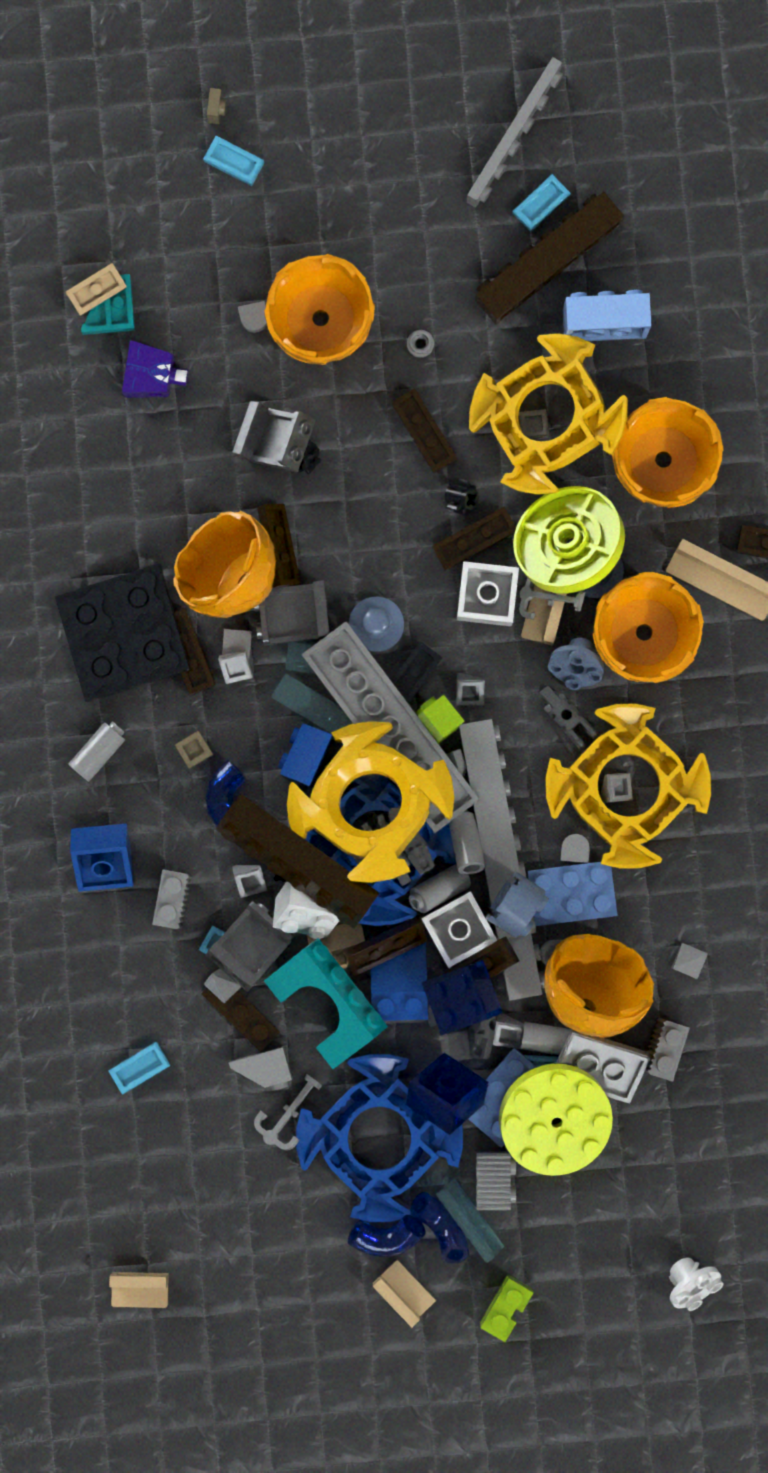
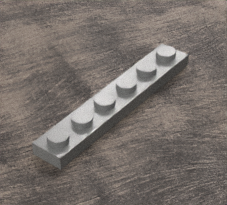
(522, 123)

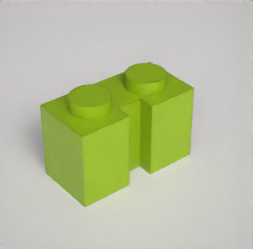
(439, 718)
(510, 1296)

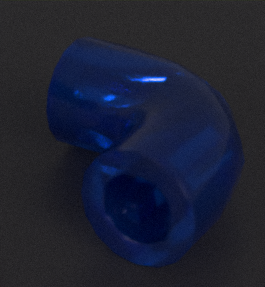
(221, 790)
(448, 1233)
(387, 1241)

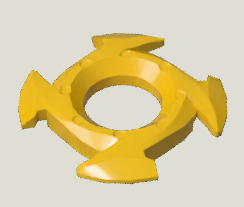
(589, 426)
(361, 757)
(624, 832)

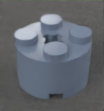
(517, 905)

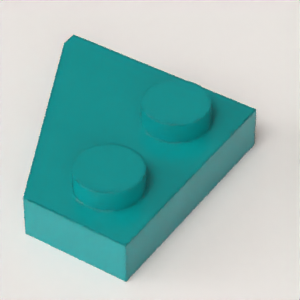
(113, 314)

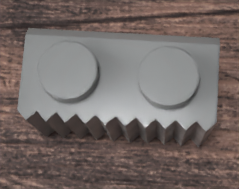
(171, 899)
(666, 1048)
(494, 1180)

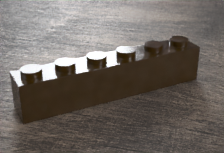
(548, 258)
(296, 861)

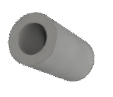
(97, 750)
(467, 844)
(438, 889)
(543, 1038)

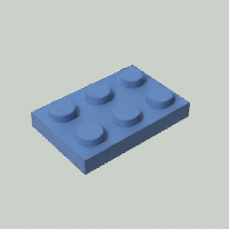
(575, 893)
(499, 1081)

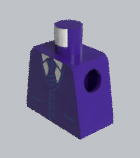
(150, 372)

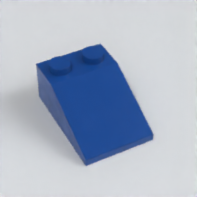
(398, 986)

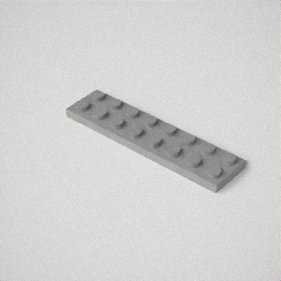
(369, 695)

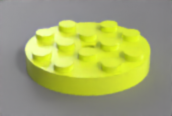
(554, 520)
(549, 1094)

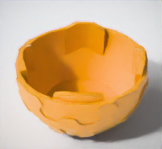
(313, 287)
(681, 433)
(226, 566)
(666, 610)
(602, 977)

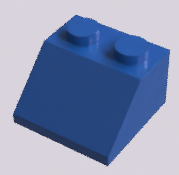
(306, 755)
(101, 857)

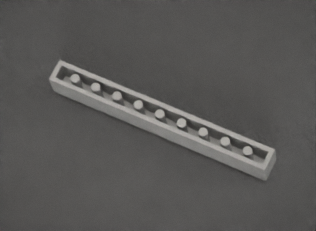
(499, 844)

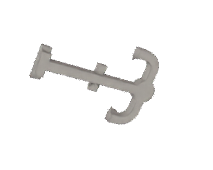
(527, 593)
(271, 1136)

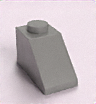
(265, 1068)

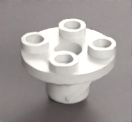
(692, 1283)

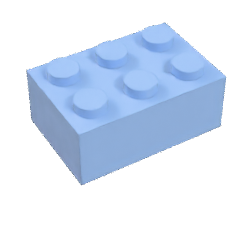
(607, 315)

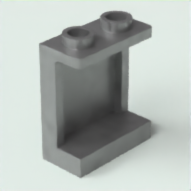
(274, 437)
(293, 614)
(249, 946)

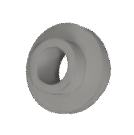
(420, 335)

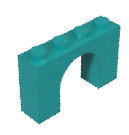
(357, 1017)

